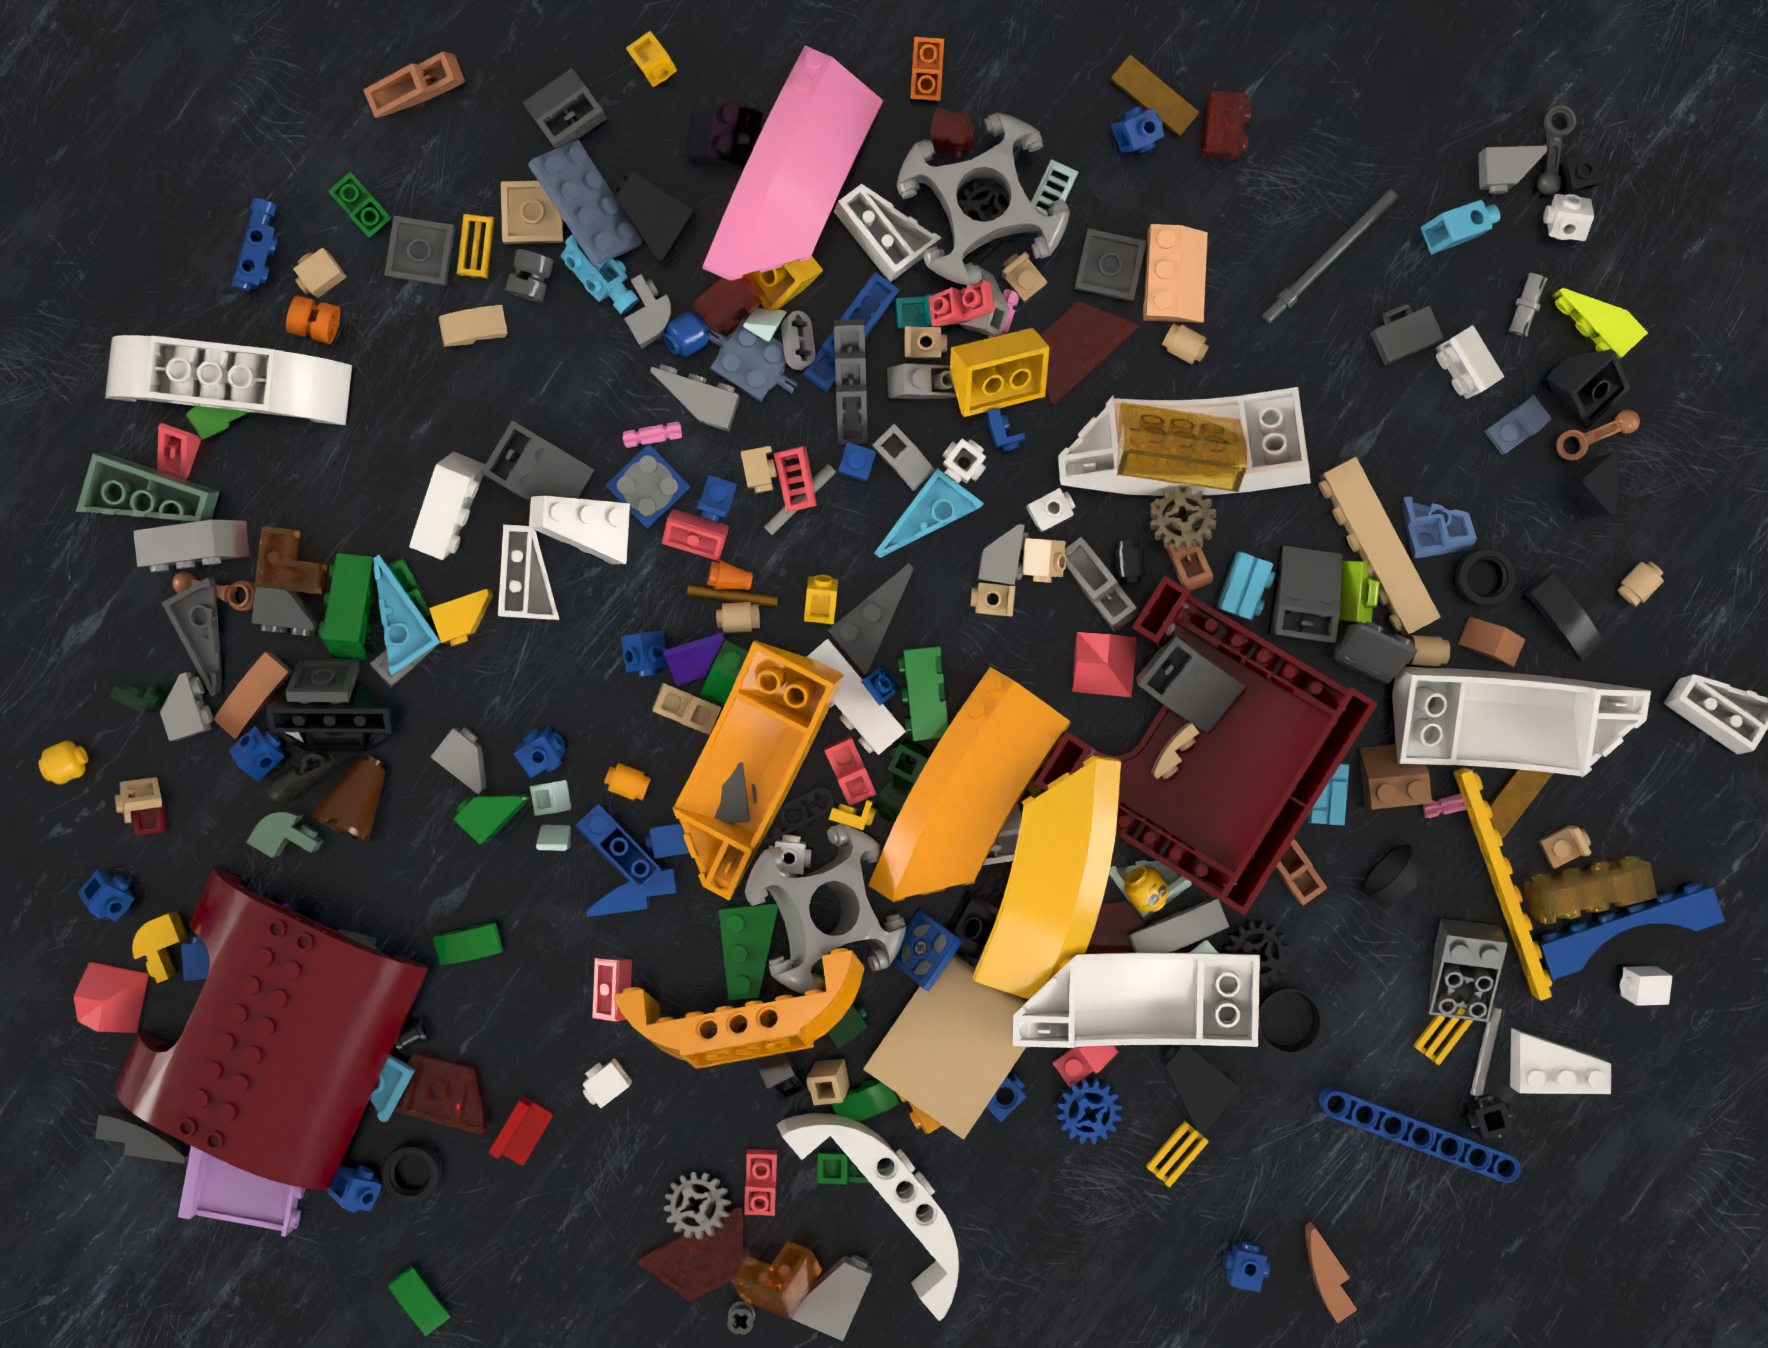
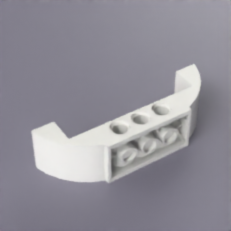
(228, 377)

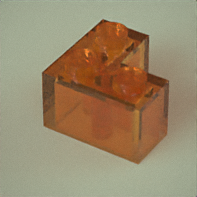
(279, 565)
(780, 1285)

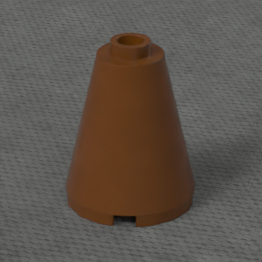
(354, 800)

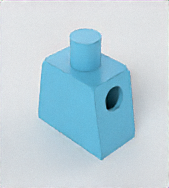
(1459, 225)

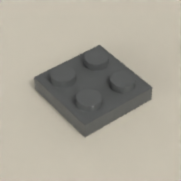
(419, 251)
(1110, 265)
(323, 680)

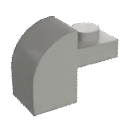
(650, 321)

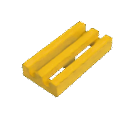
(473, 272)
(1449, 1044)
(1184, 1163)

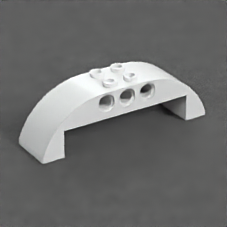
(928, 1224)

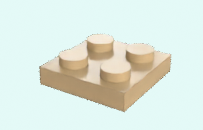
(529, 214)

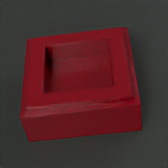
(149, 821)

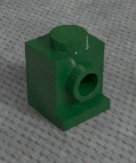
(902, 765)

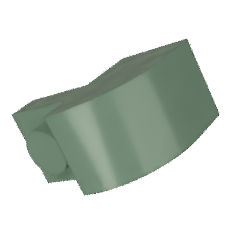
(278, 828)

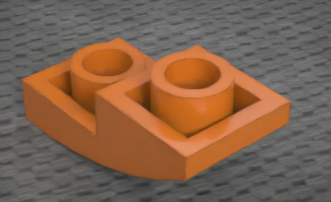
(927, 68)

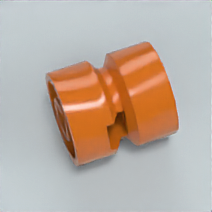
(317, 320)

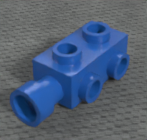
(255, 253)

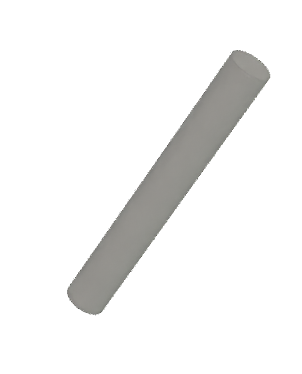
(782, 516)
(1486, 1052)

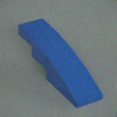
(868, 305)

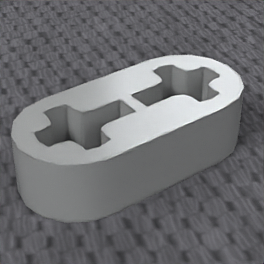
(798, 340)

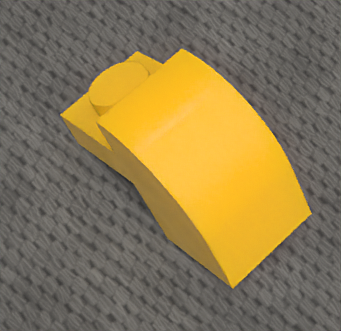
(153, 940)

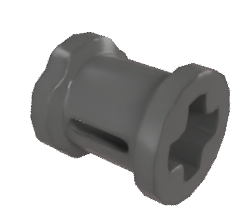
(741, 1308)

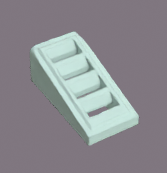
(1053, 165)

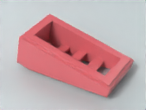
(804, 465)

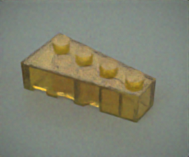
(1589, 889)

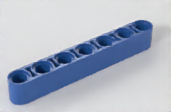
(1431, 1141)

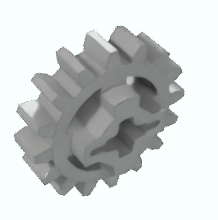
(690, 1194)

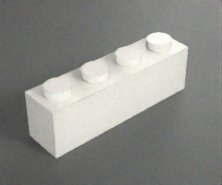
(858, 706)

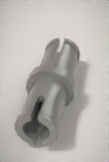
(1527, 304)

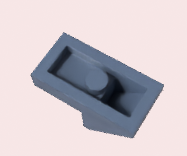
(1518, 425)

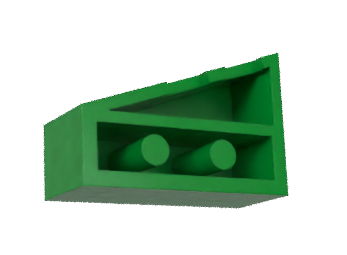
(348, 606)
(924, 693)
(746, 946)

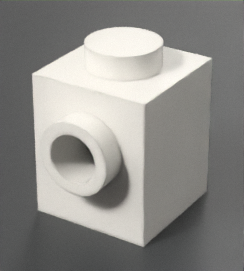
(1051, 509)
(1646, 985)
(605, 1082)

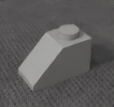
(1506, 166)
(463, 758)

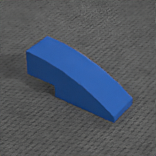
(629, 898)

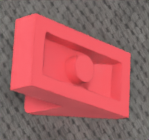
(1081, 1061)

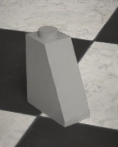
(835, 1297)

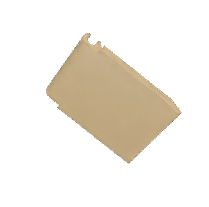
(950, 1047)

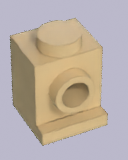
(915, 351)
(759, 469)
(1005, 599)

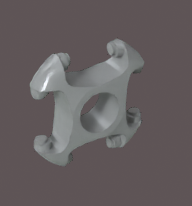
(995, 165)
(856, 918)

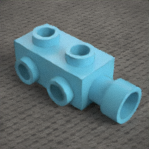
(602, 279)

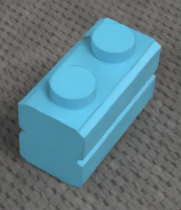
(1245, 586)
(1332, 802)

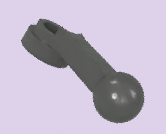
(1550, 181)

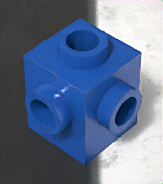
(1138, 130)
(644, 652)
(540, 751)
(257, 752)
(106, 895)
(355, 1188)
(1246, 1266)

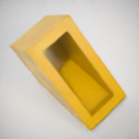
(460, 616)

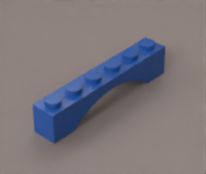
(1570, 950)

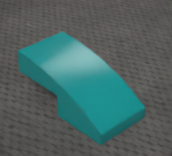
(912, 312)

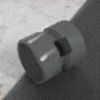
(533, 265)

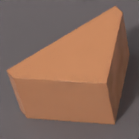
(1491, 641)

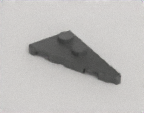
(196, 622)
(867, 623)

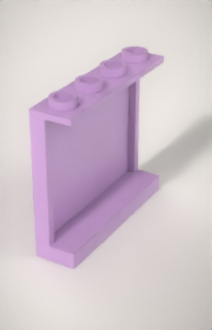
(237, 1196)

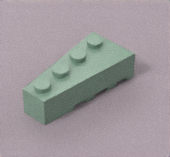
(135, 490)

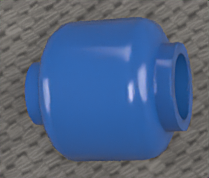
(686, 334)

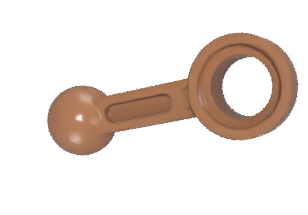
(1625, 422)
(227, 593)

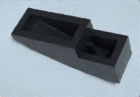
(1565, 616)

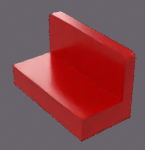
(521, 1131)

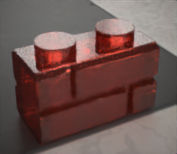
(1225, 125)
(951, 132)
(727, 301)

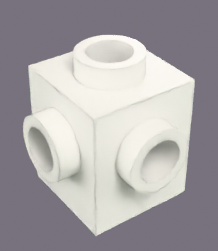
(1569, 217)
(969, 450)
(792, 844)

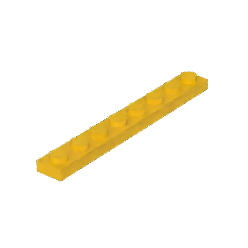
(1507, 894)

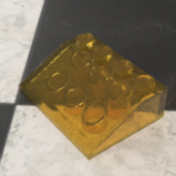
(1181, 447)

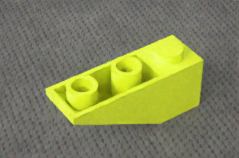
(1603, 323)

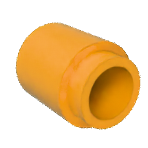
(627, 782)

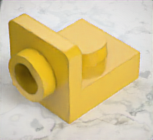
(651, 59)
(821, 599)
(847, 815)

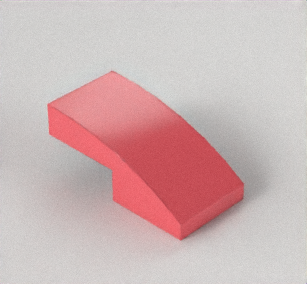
(850, 770)

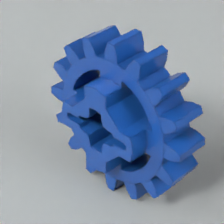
(1079, 1117)

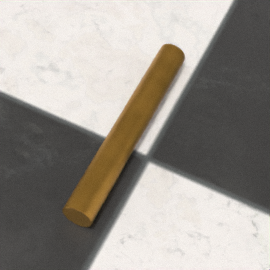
(732, 596)

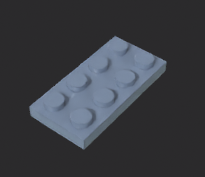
(585, 202)

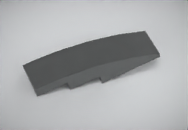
(850, 381)

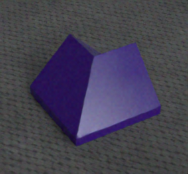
(693, 659)

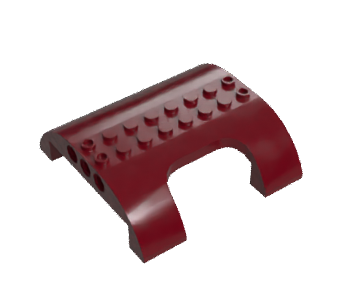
(1248, 779)
(276, 1042)

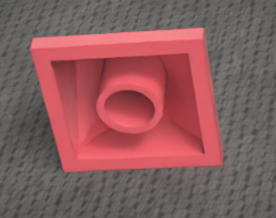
(1104, 664)
(111, 998)

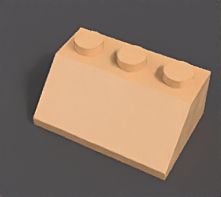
(1175, 274)

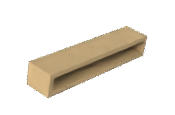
(1378, 545)

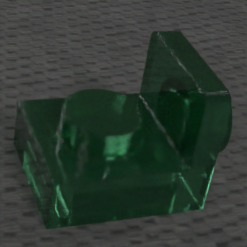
(132, 696)
(893, 798)

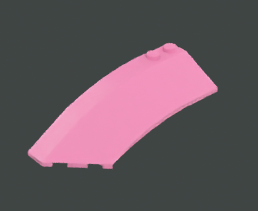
(794, 169)

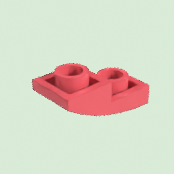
(961, 305)
(760, 1182)

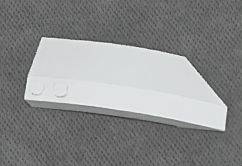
(1270, 427)
(1510, 719)
(1145, 1002)

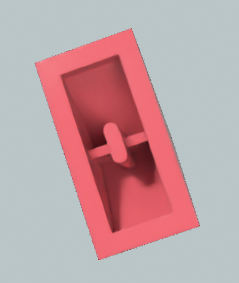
(176, 450)

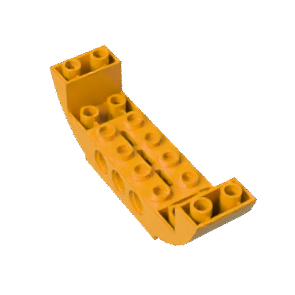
(750, 1030)

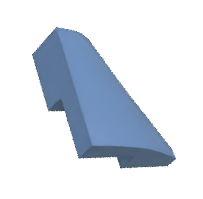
(1436, 530)

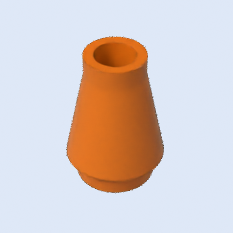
(727, 576)

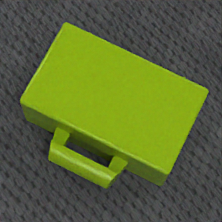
(1358, 592)

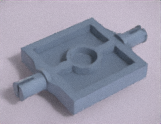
(750, 362)

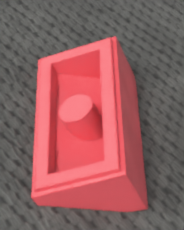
(695, 534)
(610, 978)

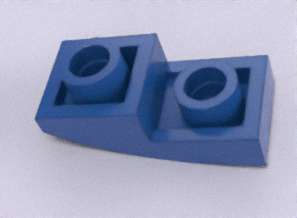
(881, 685)

